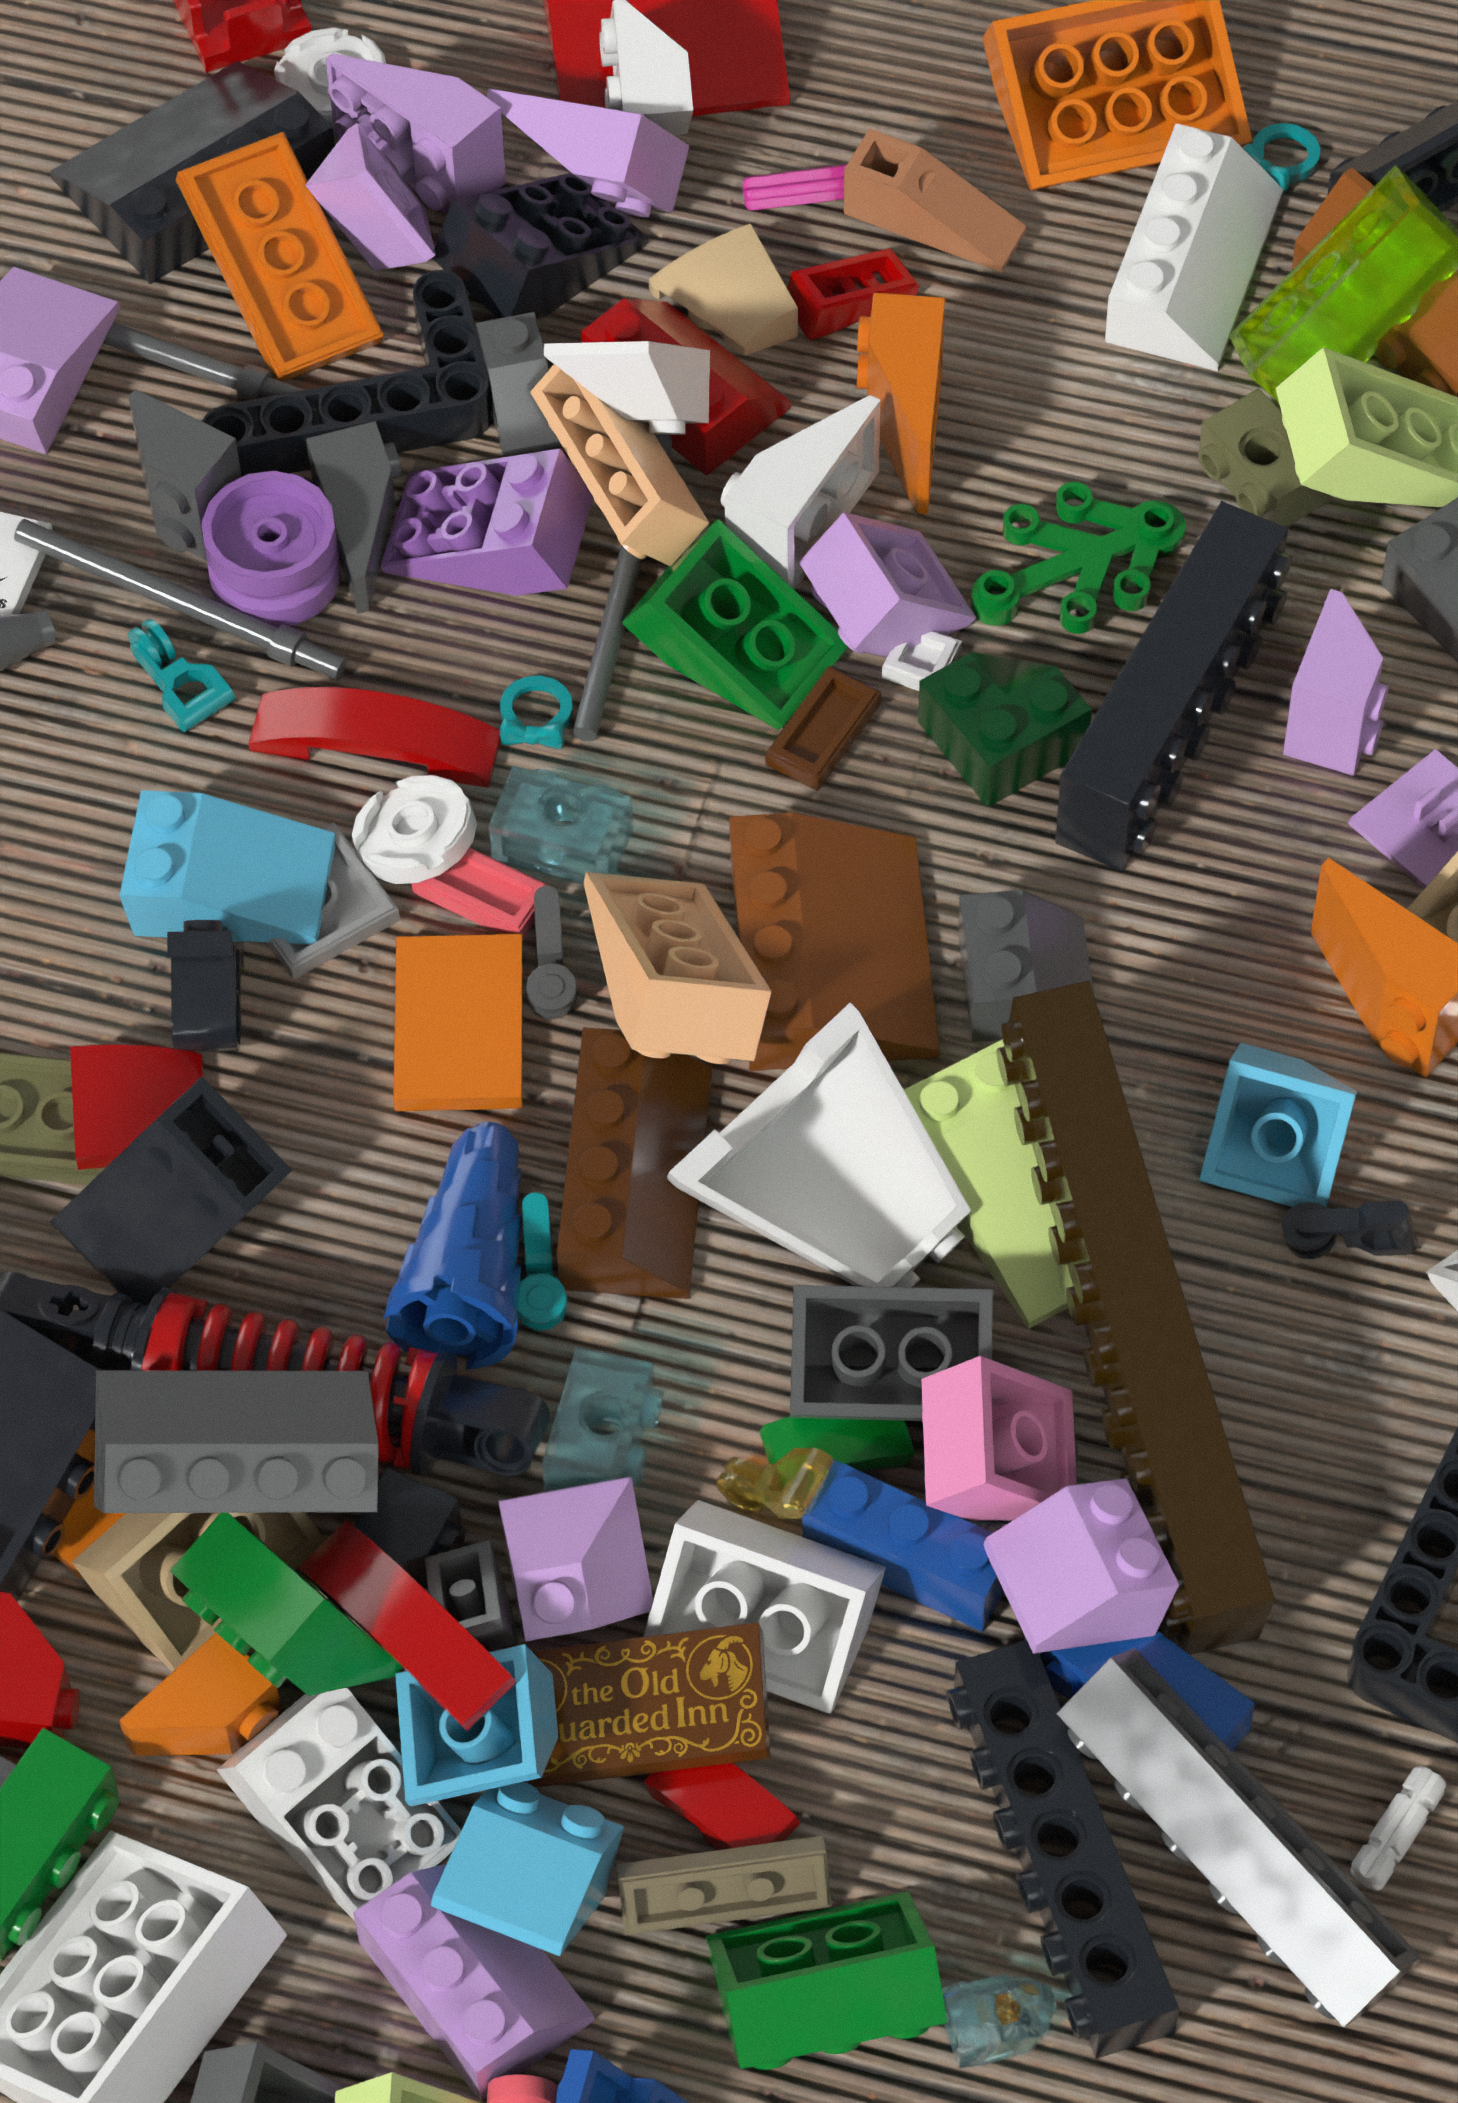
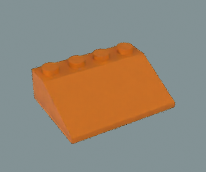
(1107, 82)

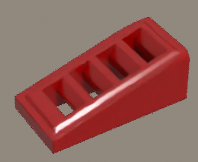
(825, 313)

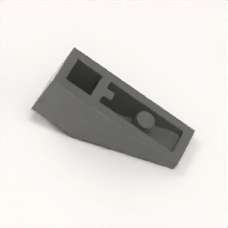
(357, 480)

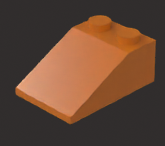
(906, 375)
(1391, 968)

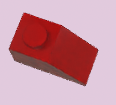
(32, 1681)

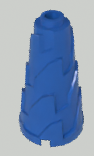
(462, 1271)

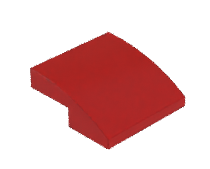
(123, 1092)

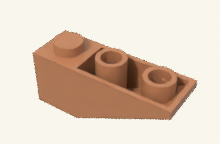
(927, 202)

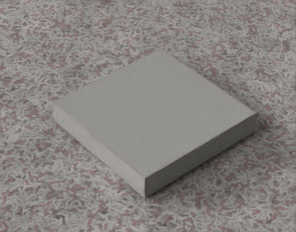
(352, 912)

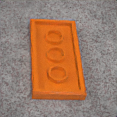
(279, 257)

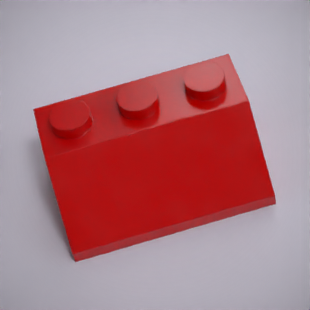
(738, 397)

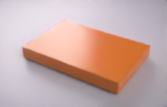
(458, 1022)

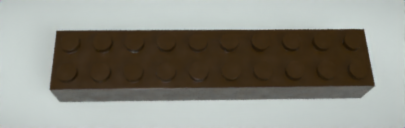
(1133, 1315)

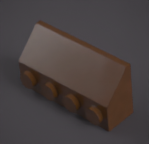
(629, 1128)

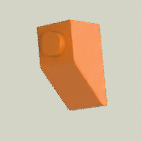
(203, 1706)

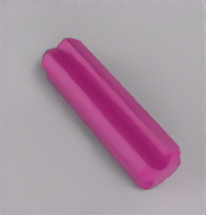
(794, 188)

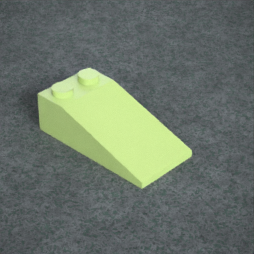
(1370, 433)
(976, 1135)

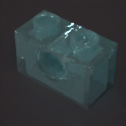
(526, 834)
(597, 1392)

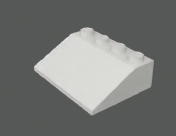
(128, 1978)

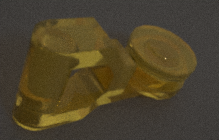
(781, 1486)

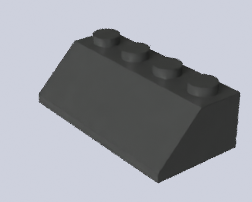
(234, 1441)

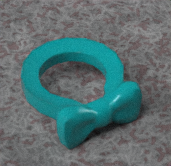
(1289, 174)
(549, 735)

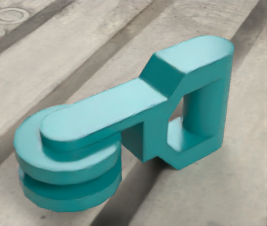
(153, 647)
(541, 1296)

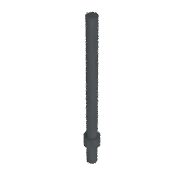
(249, 382)
(609, 637)
(283, 643)

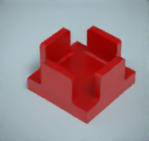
(240, 28)

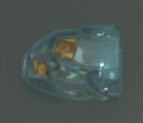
(996, 2018)

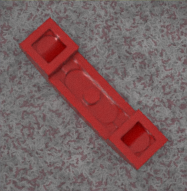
(376, 726)
(408, 1624)

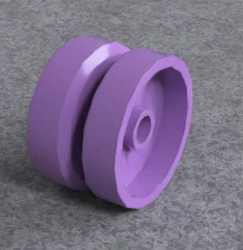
(272, 548)

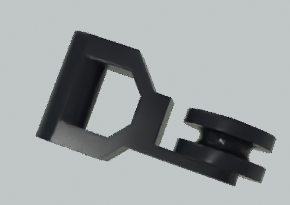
(1375, 1227)

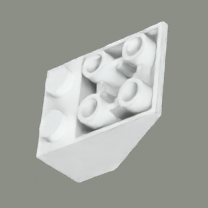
(336, 1798)

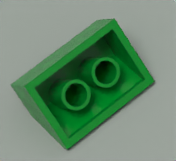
(276, 1613)
(827, 1981)

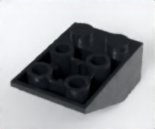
(534, 244)
(171, 1194)

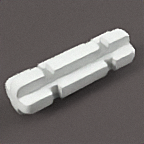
(1398, 1828)

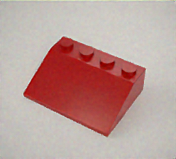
(729, 44)

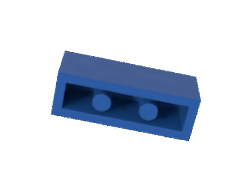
(924, 1549)
(1208, 1695)

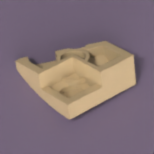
(732, 290)

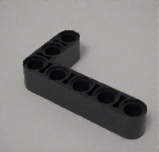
(411, 407)
(1407, 1636)

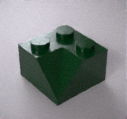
(1002, 721)

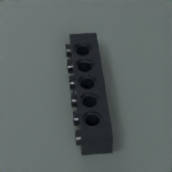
(1112, 2014)

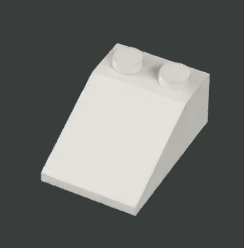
(803, 486)

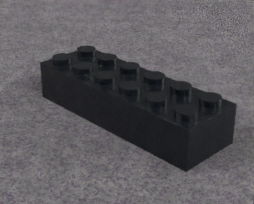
(1173, 687)

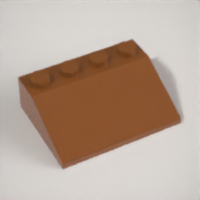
(829, 924)

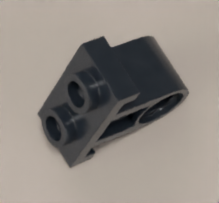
(205, 986)

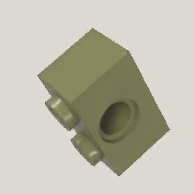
(1254, 460)

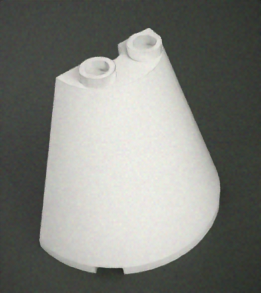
(834, 1165)

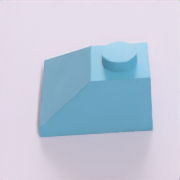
(1277, 1128)

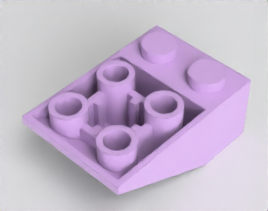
(426, 125)

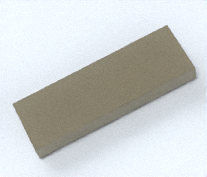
(724, 1885)

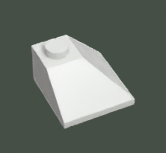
(641, 380)

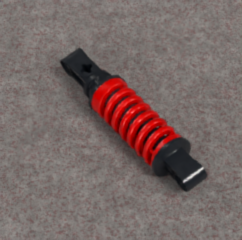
(425, 1413)

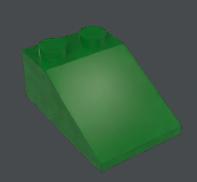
(736, 627)

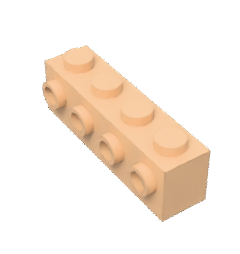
(622, 470)

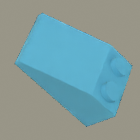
(225, 864)

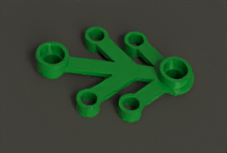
(1081, 554)

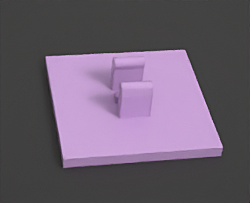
(1415, 819)

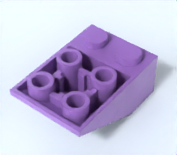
(492, 524)

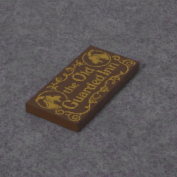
(658, 1704)

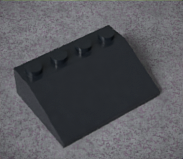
(130, 177)

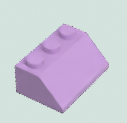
(475, 1991)

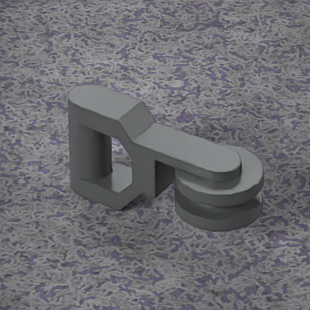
(550, 986)

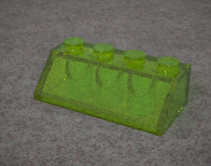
(1351, 283)

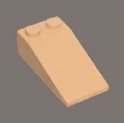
(676, 969)

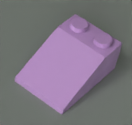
(611, 149)
(45, 353)

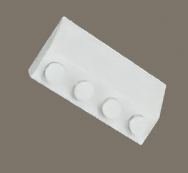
(1193, 250)

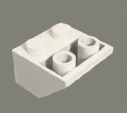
(648, 69)

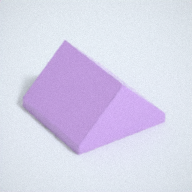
(372, 203)

